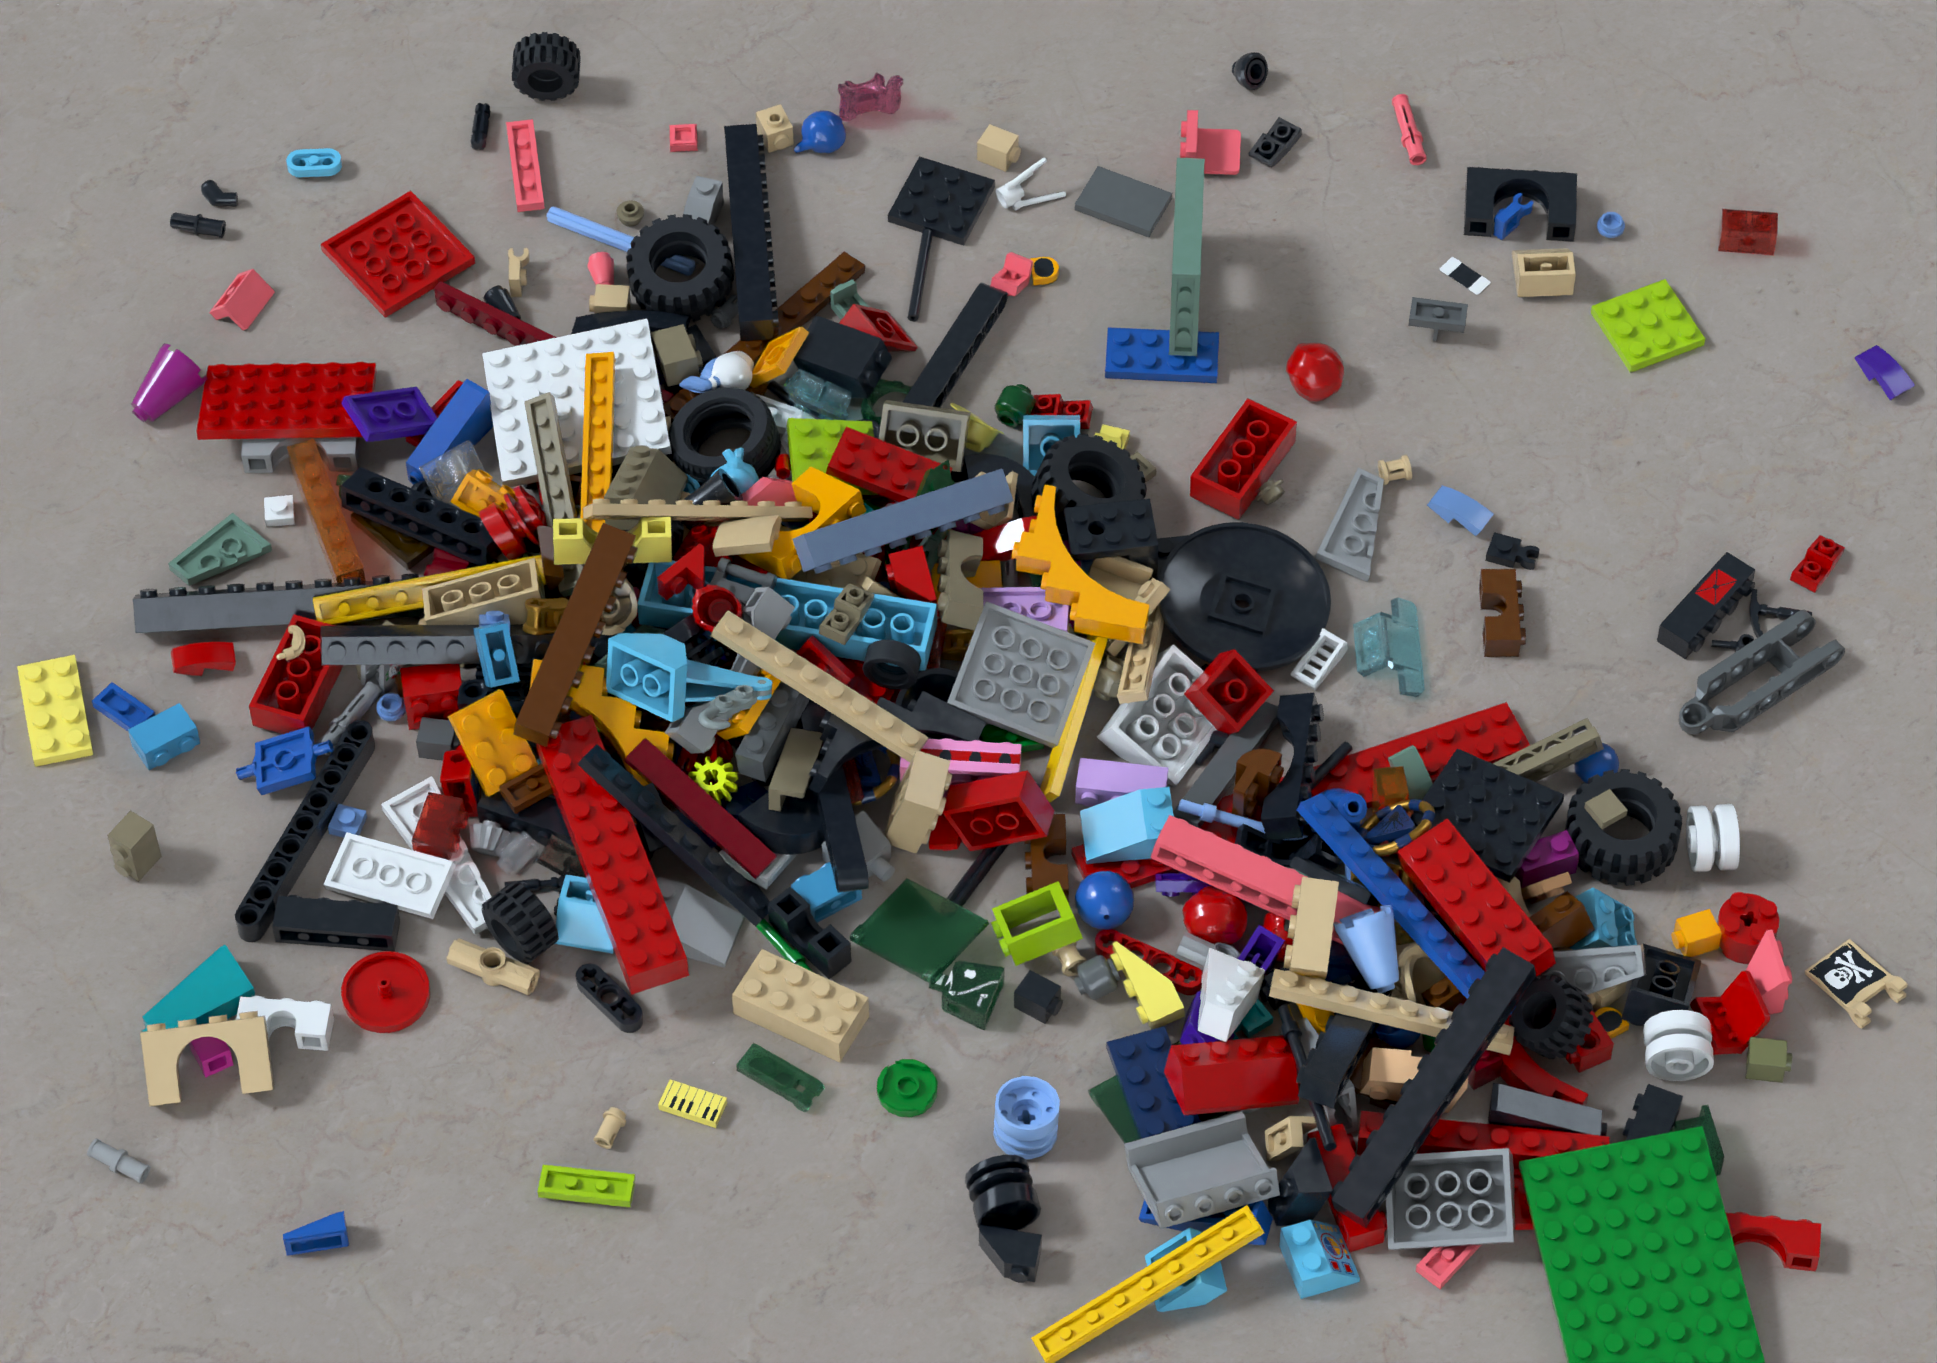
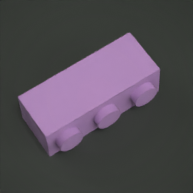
(1106, 780)

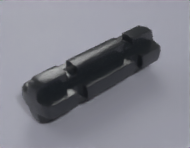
(480, 126)

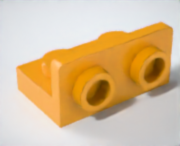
(479, 491)

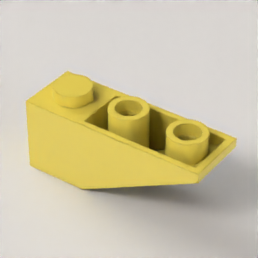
(1153, 991)

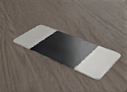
(1465, 275)

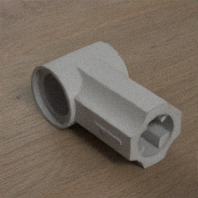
(1195, 950)

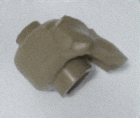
(1109, 677)

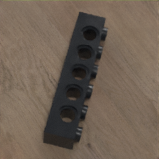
(419, 516)

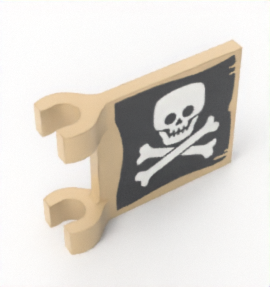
(1853, 979)

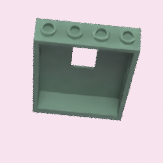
(1186, 257)

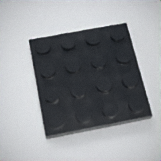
(1492, 810)

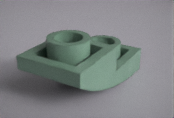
(1415, 772)

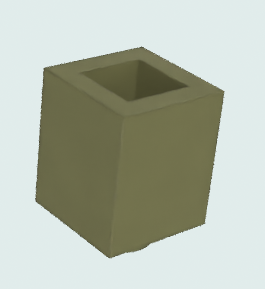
(1767, 1059)

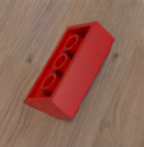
(1232, 1075)

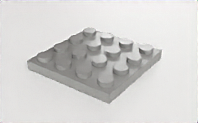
(1021, 674)

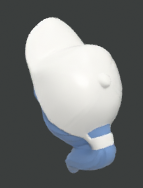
(726, 371)

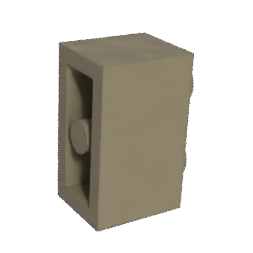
(676, 354)
(134, 846)

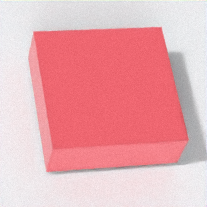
(683, 137)

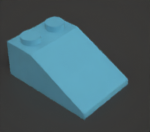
(1125, 825)

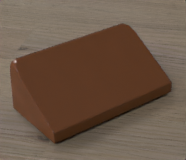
(553, 573)

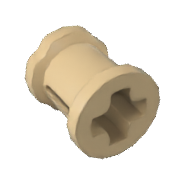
(1395, 469)
(1069, 958)

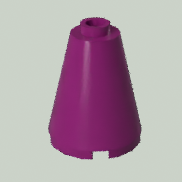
(166, 384)

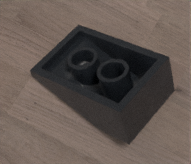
(1664, 988)

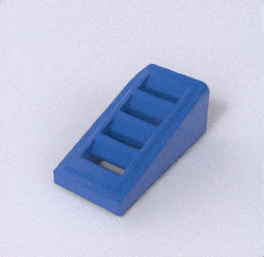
(317, 1236)

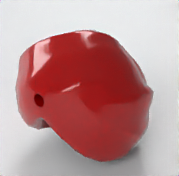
(1315, 371)
(1215, 916)

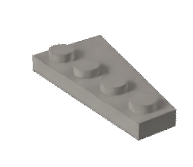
(1354, 526)
(1598, 967)

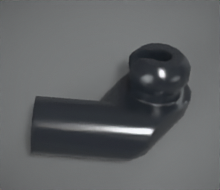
(215, 195)

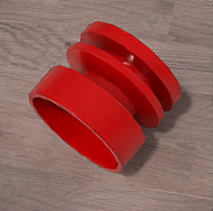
(515, 523)

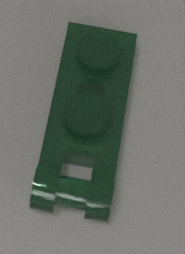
(779, 1076)

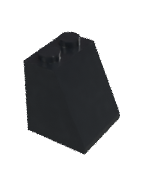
(843, 356)

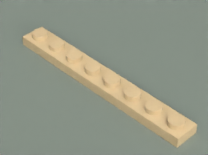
(686, 511)
(819, 686)
(1372, 1006)

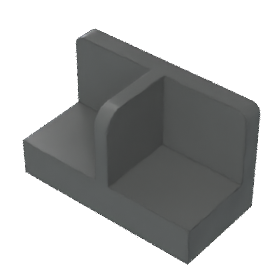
(1438, 315)

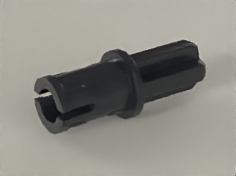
(198, 224)

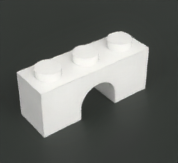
(311, 1020)

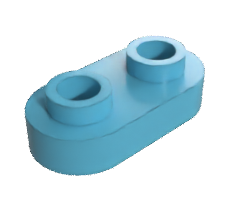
(314, 162)

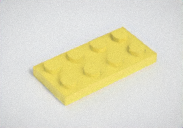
(55, 710)

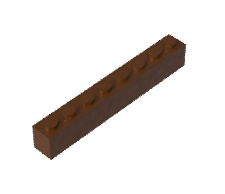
(574, 636)

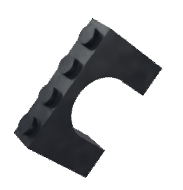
(1552, 190)

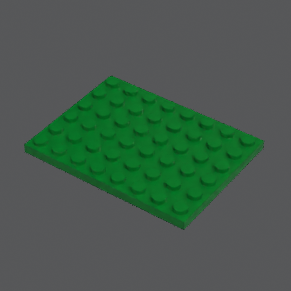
(1640, 1253)

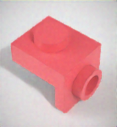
(1014, 275)

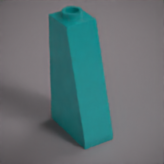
(206, 992)

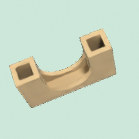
(164, 1047)

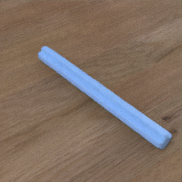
(611, 237)

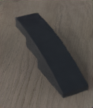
(657, 320)

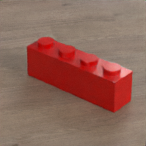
(1337, 1167)

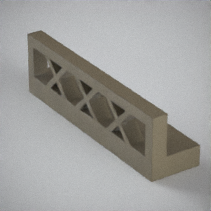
(1557, 757)

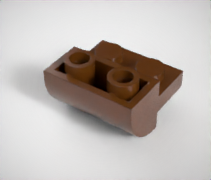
(1256, 777)

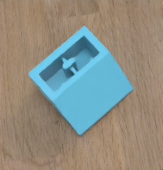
(579, 918)
(1610, 920)

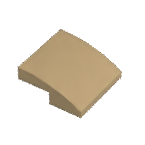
(746, 535)

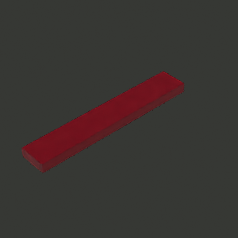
(700, 808)

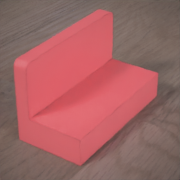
(243, 299)

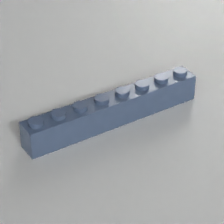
(901, 520)

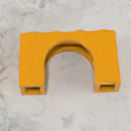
(829, 499)

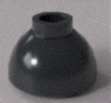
(1251, 70)

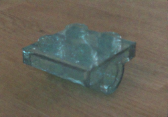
(814, 394)

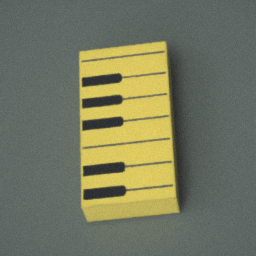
(692, 1103)

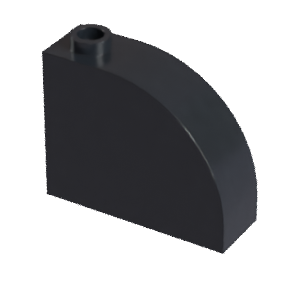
(786, 832)

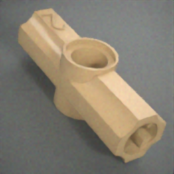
(507, 973)

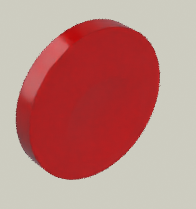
(385, 992)

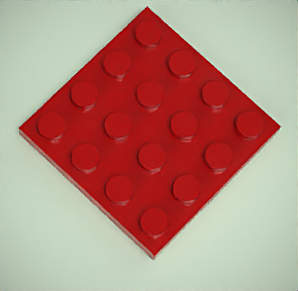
(397, 253)

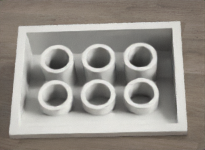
(1164, 727)

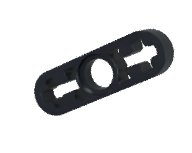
(612, 1010)

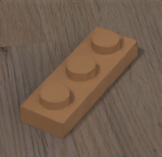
(1546, 888)

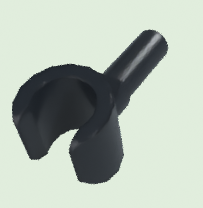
(1735, 645)
(1216, 740)

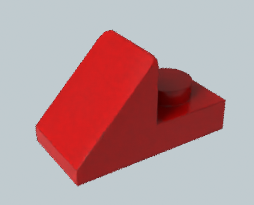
(685, 571)

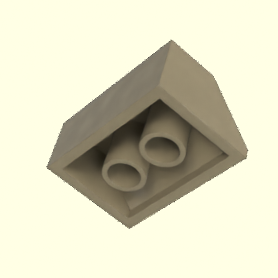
(926, 430)

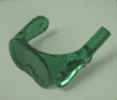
(883, 387)

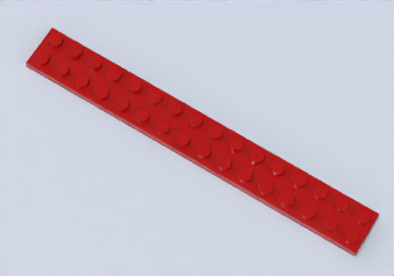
(1485, 734)

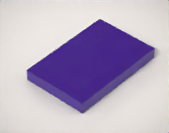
(390, 413)

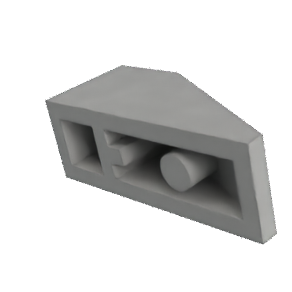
(704, 201)

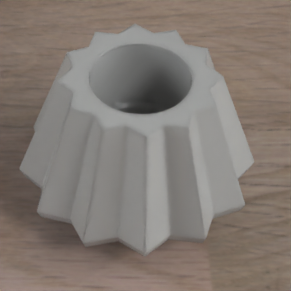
(486, 837)

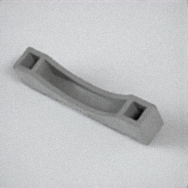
(770, 615)

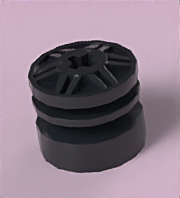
(688, 633)
(1003, 1193)

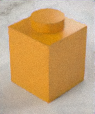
(1696, 933)

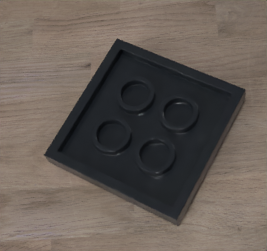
(941, 200)

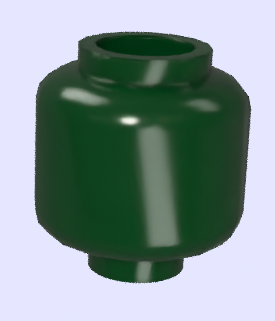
(1014, 404)

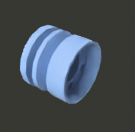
(1026, 1117)

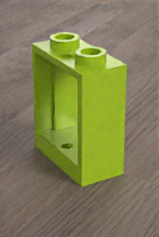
(1042, 938)

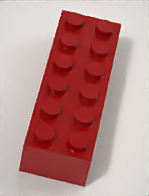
(1472, 898)

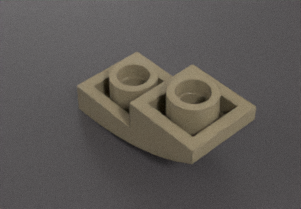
(847, 614)

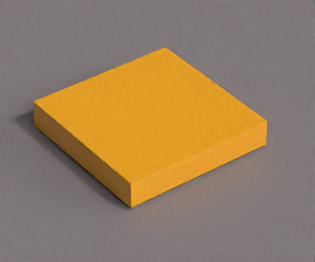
(778, 356)

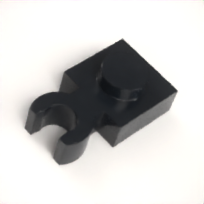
(1508, 550)

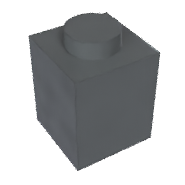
(435, 738)

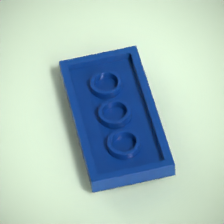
(1145, 356)

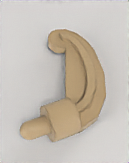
(298, 644)

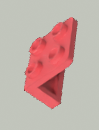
(1216, 146)

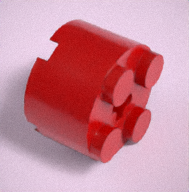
(1743, 924)

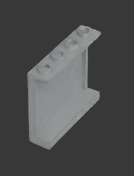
(1200, 1170)

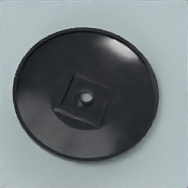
(1250, 564)

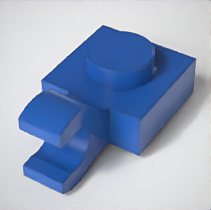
(1509, 218)

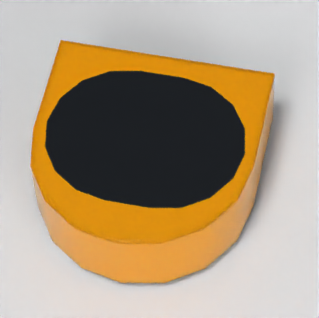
(1044, 270)
(1611, 1021)

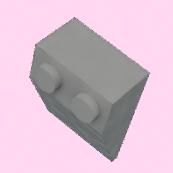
(702, 923)

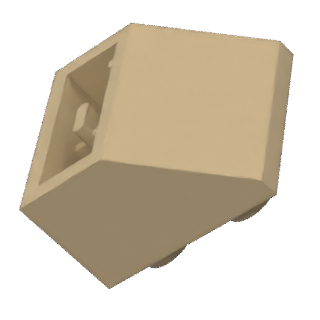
(1544, 272)

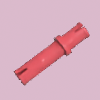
(1402, 109)

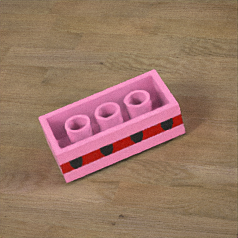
(972, 759)

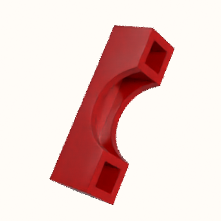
(1793, 1241)

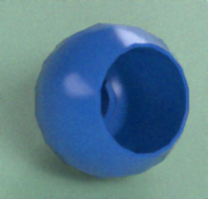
(1104, 900)

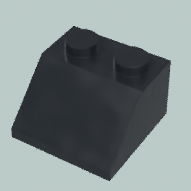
(1302, 1188)

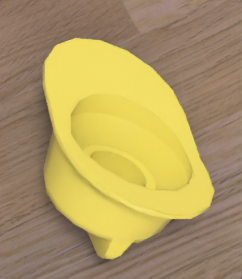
(979, 432)

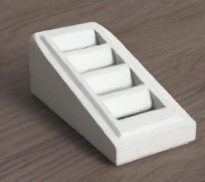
(1333, 642)

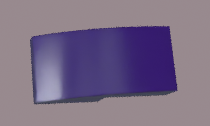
(1889, 374)

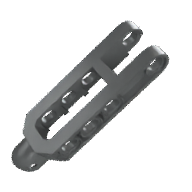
(1772, 647)

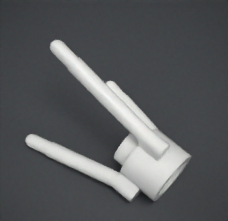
(1011, 192)

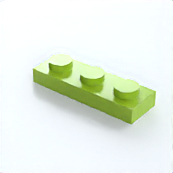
(586, 1185)

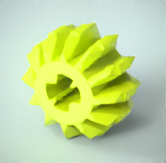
(718, 771)

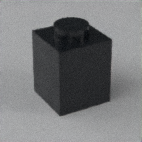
(1038, 997)

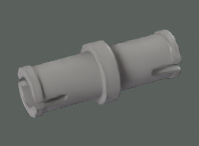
(118, 1161)

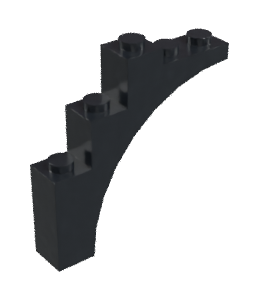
(927, 715)

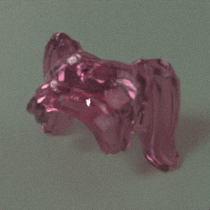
(869, 96)

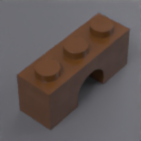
(1501, 592)
(1042, 871)

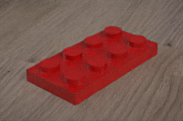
(878, 465)

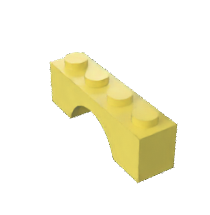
(575, 540)

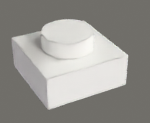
(279, 511)

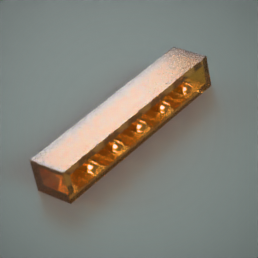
(324, 511)

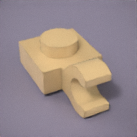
(517, 275)

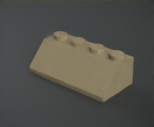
(645, 476)

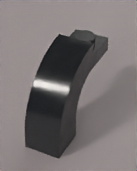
(988, 463)
(1283, 851)

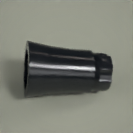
(717, 487)

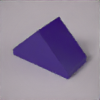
(1262, 949)

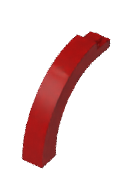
(1523, 1073)

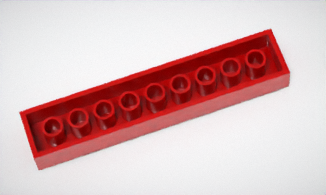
(613, 863)

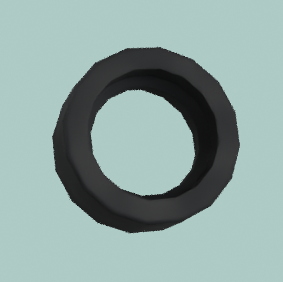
(889, 676)

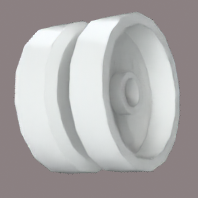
(1712, 838)
(1678, 1045)

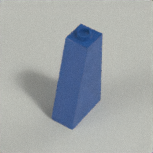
(463, 419)

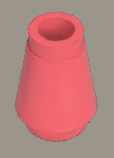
(601, 268)

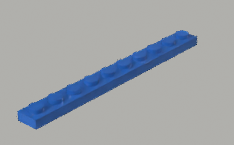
(1391, 891)

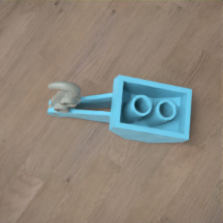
(660, 679)

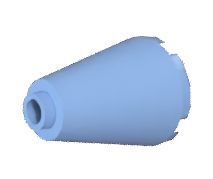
(1372, 946)

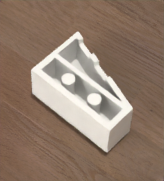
(1227, 993)

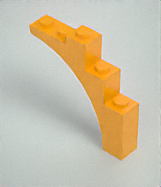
(1093, 607)
(612, 716)

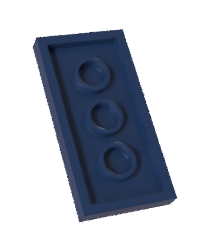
(1140, 1068)

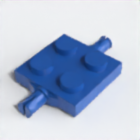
(285, 760)

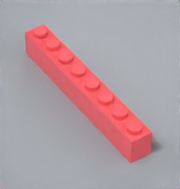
(1238, 870)

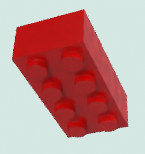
(1243, 458)
(294, 689)

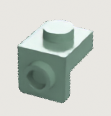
(844, 297)

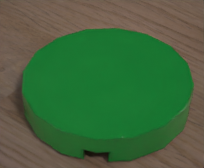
(907, 1088)

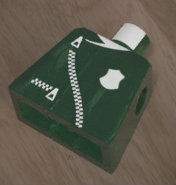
(971, 991)

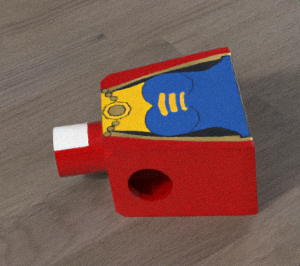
(454, 773)

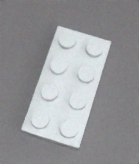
(389, 875)

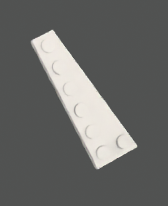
(465, 887)

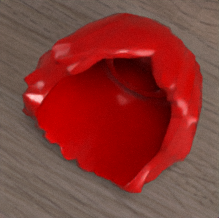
(712, 603)

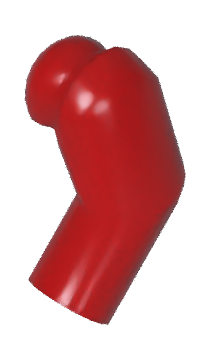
(782, 466)

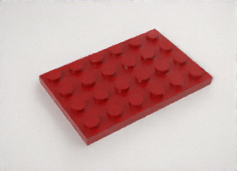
(281, 400)

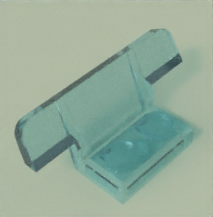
(1393, 643)

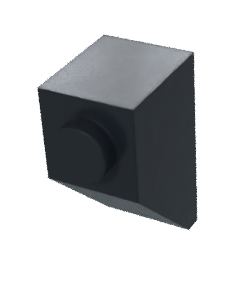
(1012, 1252)

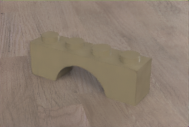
(959, 599)

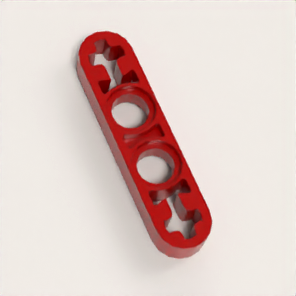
(1152, 957)

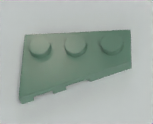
(218, 550)

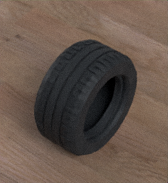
(720, 411)

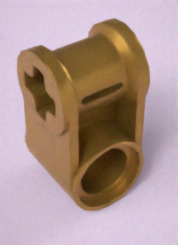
(543, 615)

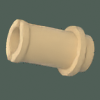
(612, 1122)

